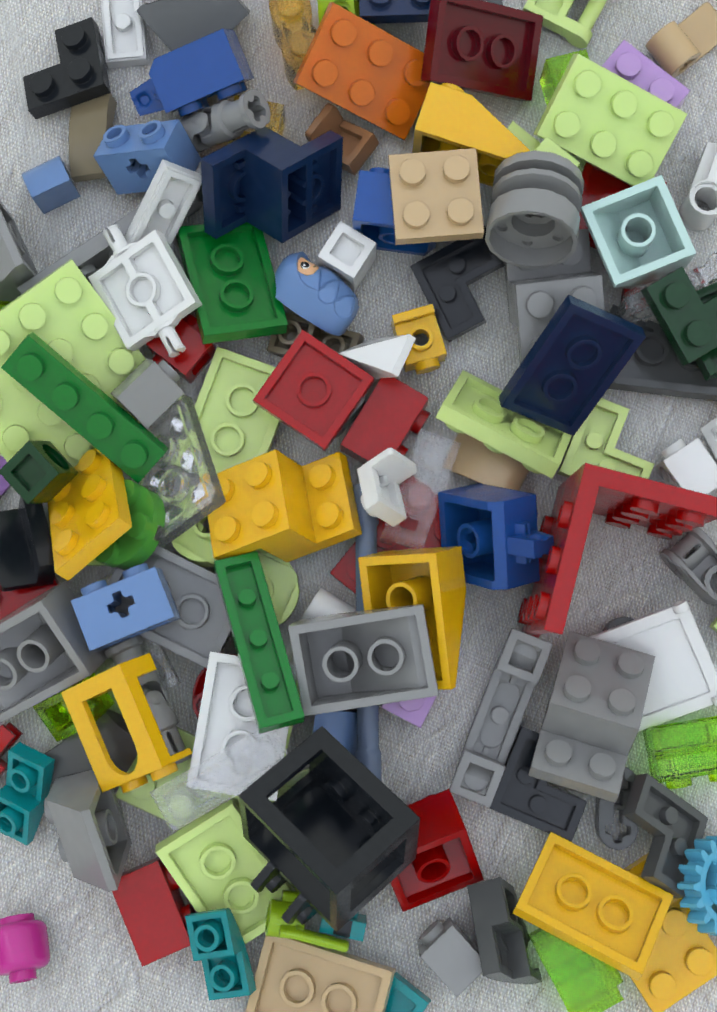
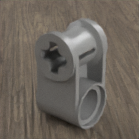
(696, 567)

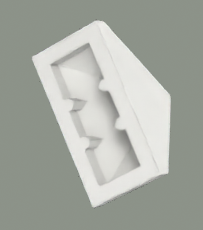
(381, 356)

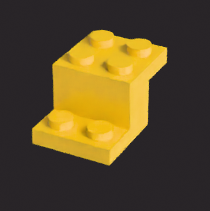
(284, 507)

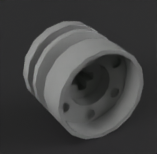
(535, 210)

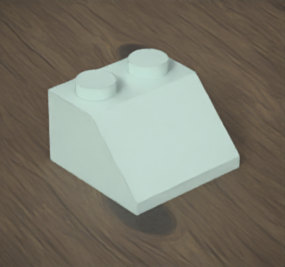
(639, 233)

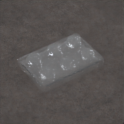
(185, 473)

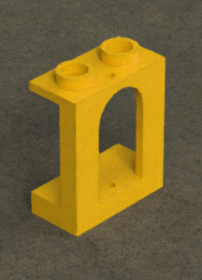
(149, 744)

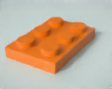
(364, 71)

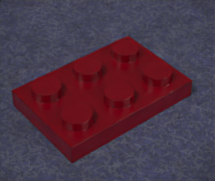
(482, 47)

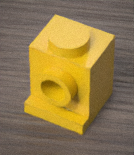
(415, 322)

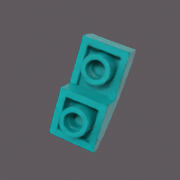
(24, 793)
(223, 953)

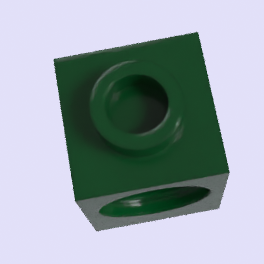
(38, 472)

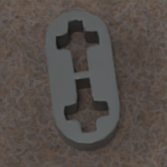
(605, 816)

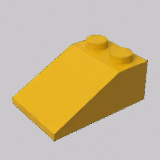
(459, 121)
(426, 578)

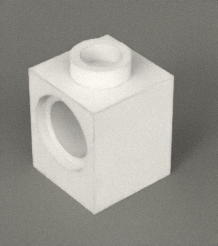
(348, 254)
(688, 467)

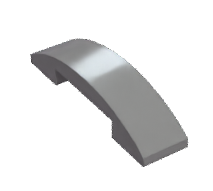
(499, 717)

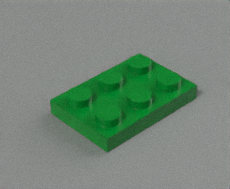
(232, 282)

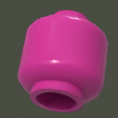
(23, 947)

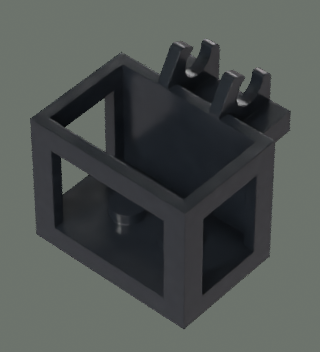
(329, 835)

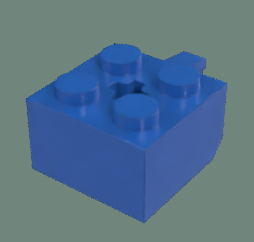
(194, 73)
(374, 213)
(495, 534)

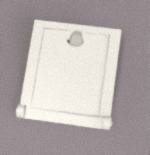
(682, 669)

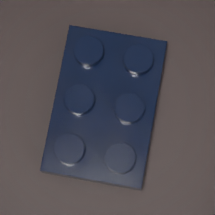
(571, 365)

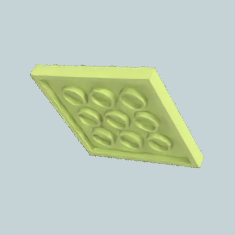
(81, 329)

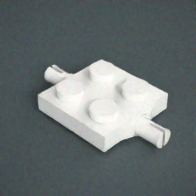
(145, 290)

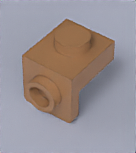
(357, 142)

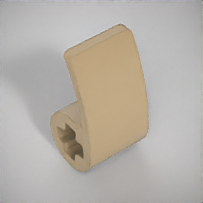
(683, 44)
(487, 467)

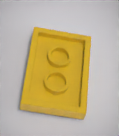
(88, 514)
(594, 905)
(679, 958)

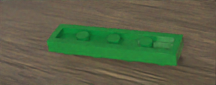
(84, 407)
(258, 642)

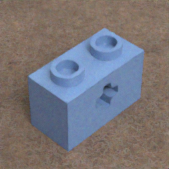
(134, 152)
(107, 627)

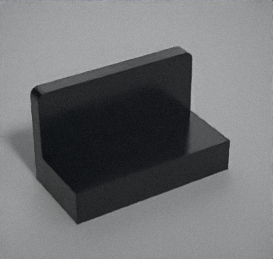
(25, 548)

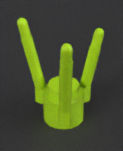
(277, 927)

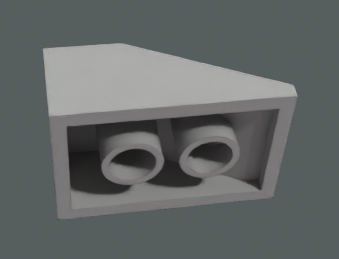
(42, 651)
(363, 659)

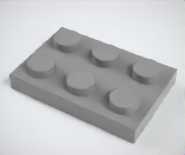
(199, 603)

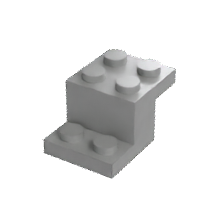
(539, 292)
(592, 716)

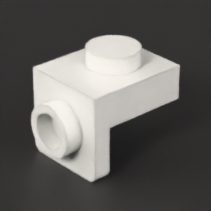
(380, 485)

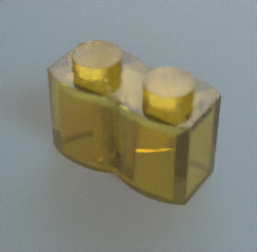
(292, 32)

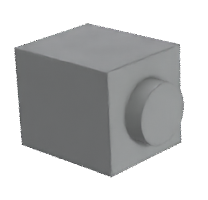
(149, 391)
(450, 955)

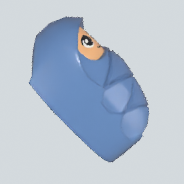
(315, 294)

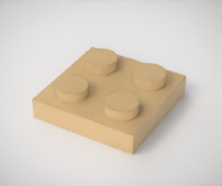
(435, 196)

